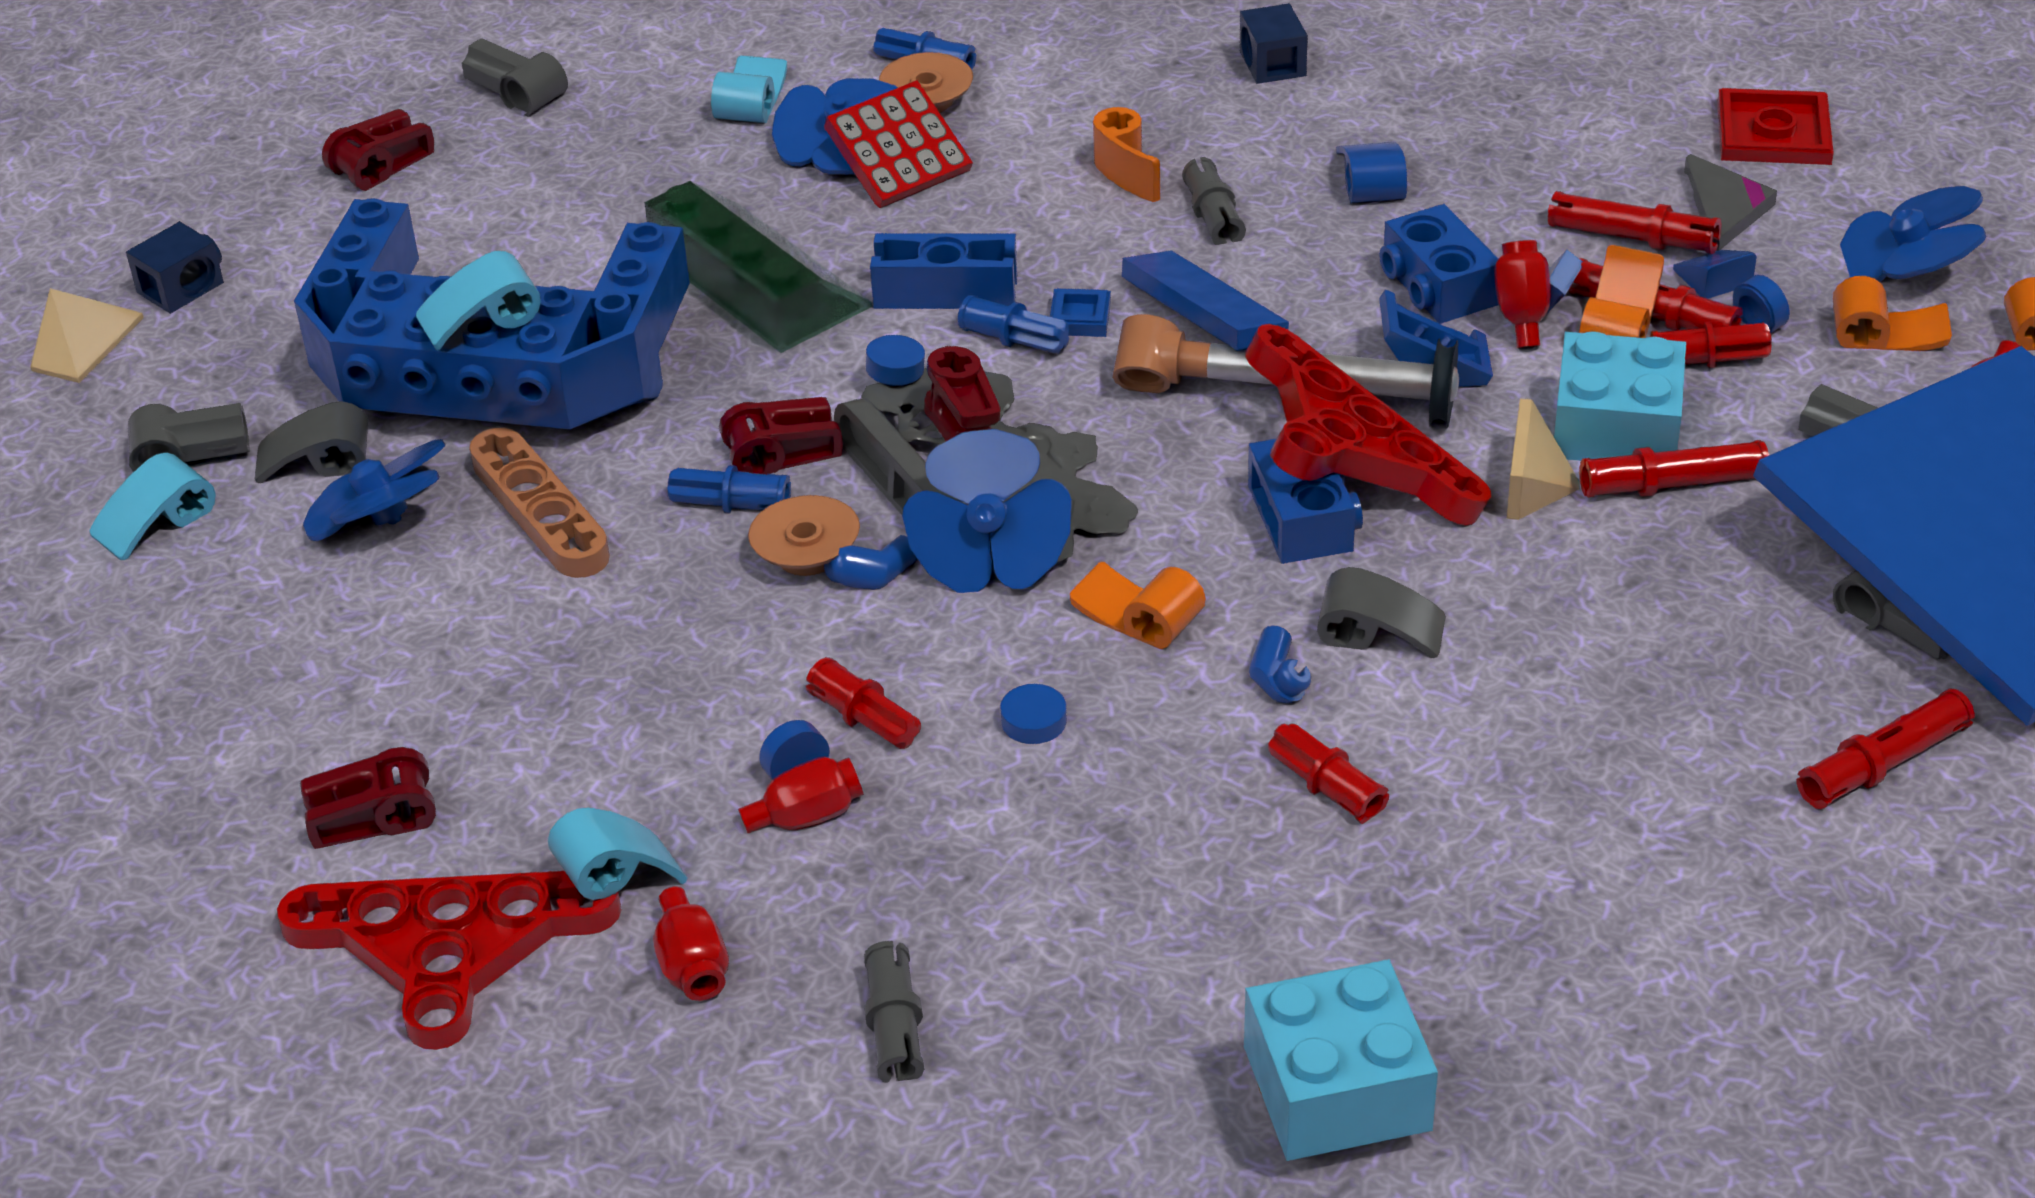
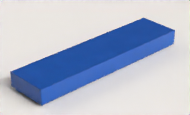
(1199, 297)

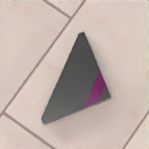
(1727, 196)

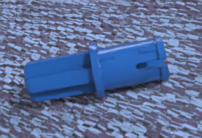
(898, 44)
(1013, 324)
(728, 488)

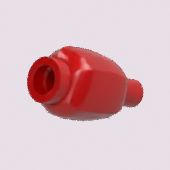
(1523, 289)
(805, 796)
(690, 946)

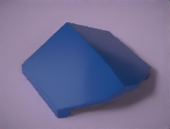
(1416, 338)

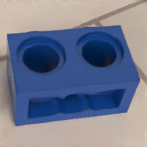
(1439, 263)
(1299, 514)

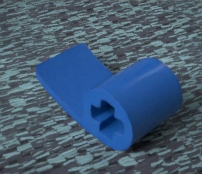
(1374, 172)

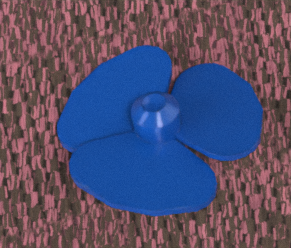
(801, 120)
(1910, 238)
(371, 491)
(955, 537)

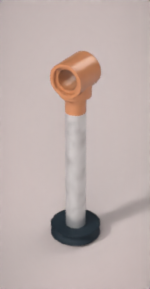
(1157, 354)

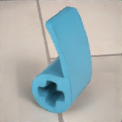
(750, 90)
(488, 282)
(156, 488)
(604, 849)

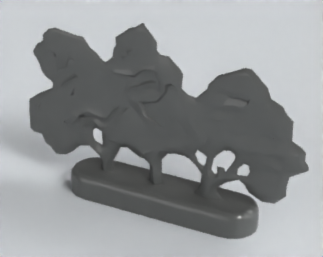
(901, 471)

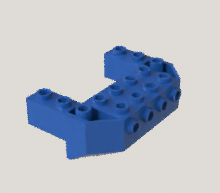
(559, 370)

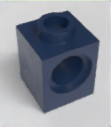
(1273, 43)
(175, 267)

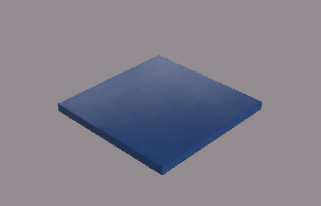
(1937, 513)

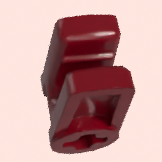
(377, 148)
(959, 393)
(783, 434)
(365, 800)

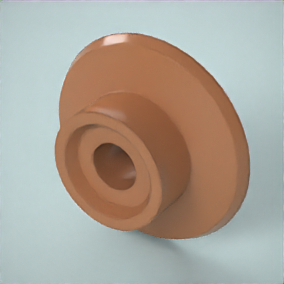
(939, 74)
(803, 533)

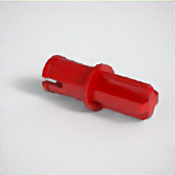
(1722, 343)
(862, 702)
(1328, 772)

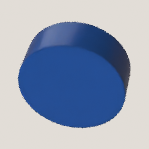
(1762, 302)
(895, 360)
(1033, 713)
(791, 746)

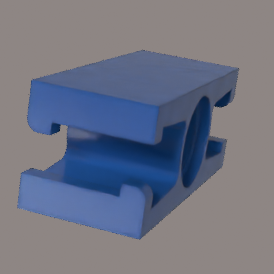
(942, 269)

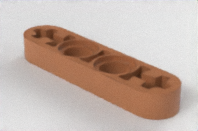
(534, 504)

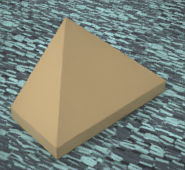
(78, 334)
(1538, 465)

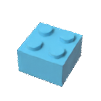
(1619, 395)
(1339, 1059)

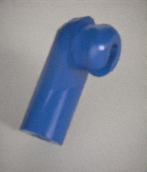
(869, 567)
(1272, 670)

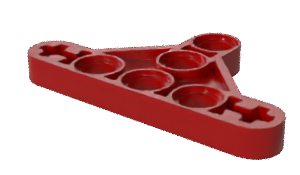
(1353, 433)
(408, 942)

